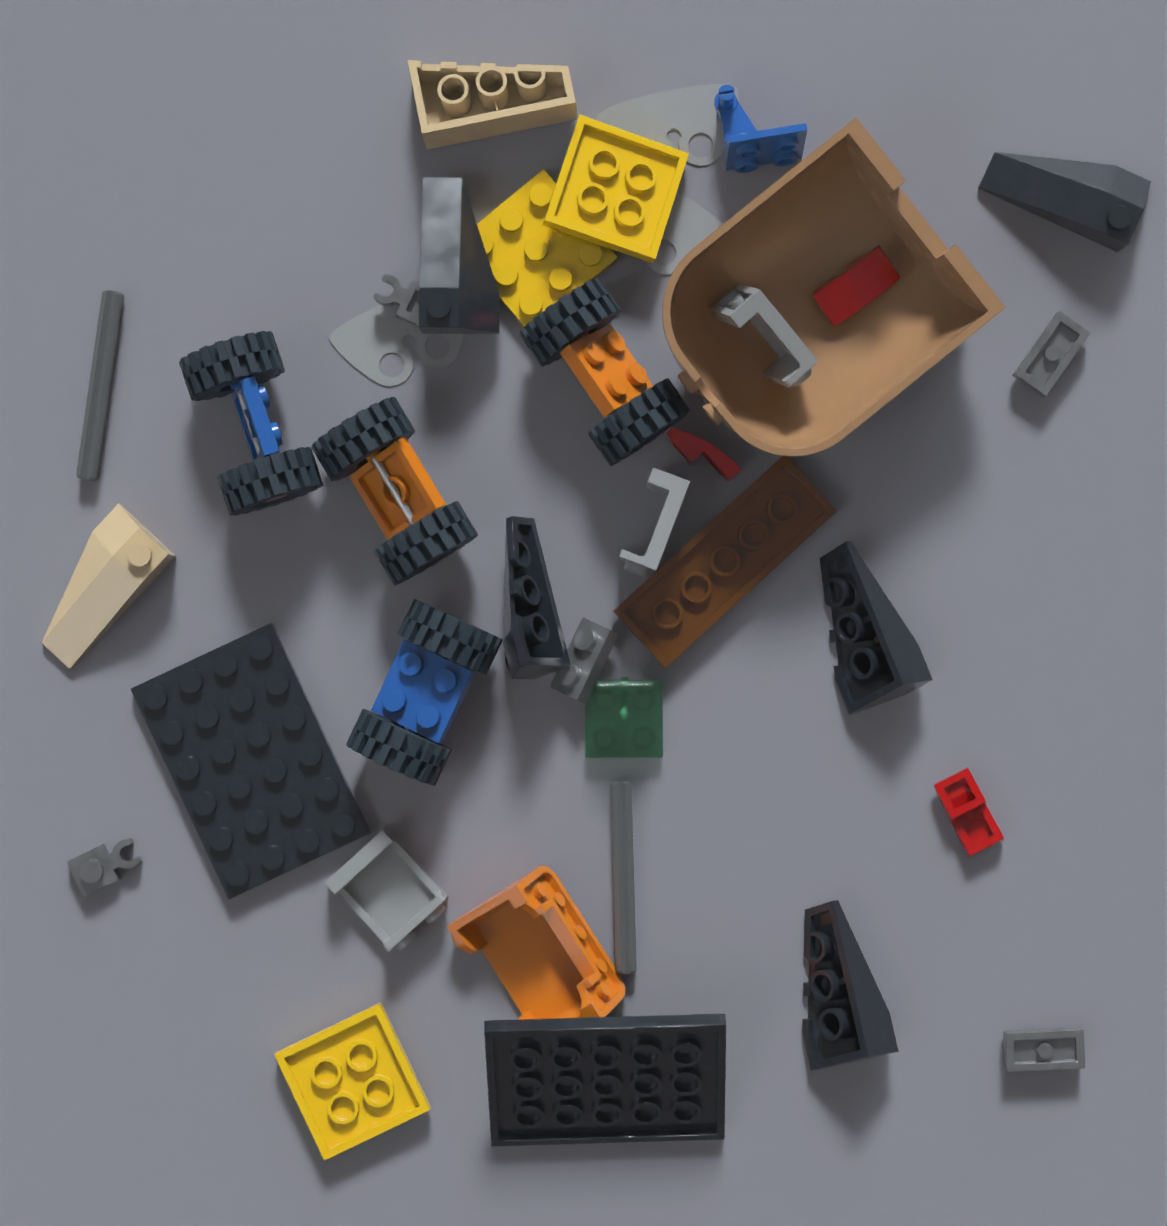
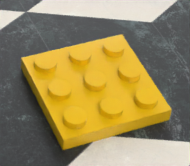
(616, 189)
(532, 260)
(352, 1081)

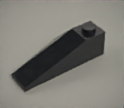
(1079, 196)
(455, 273)
(530, 616)
(872, 642)
(844, 1003)

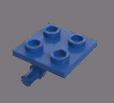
(751, 148)

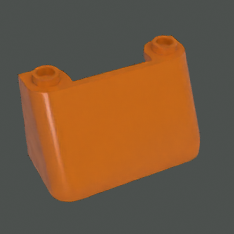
(541, 949)

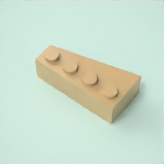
(488, 99)

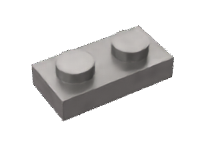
(1051, 354)
(587, 658)
(1044, 1049)

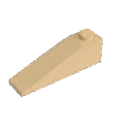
(109, 577)

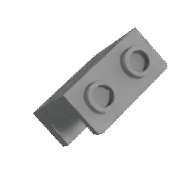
(750, 304)
(675, 490)
(388, 890)

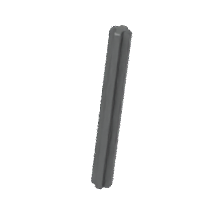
(100, 385)
(623, 877)

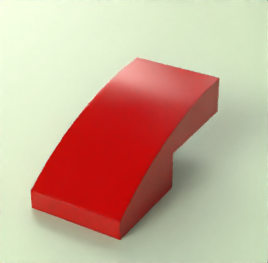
(856, 286)
(693, 447)
(968, 812)

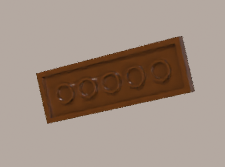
(724, 561)

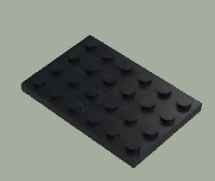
(250, 760)
(606, 1079)

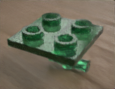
(624, 719)

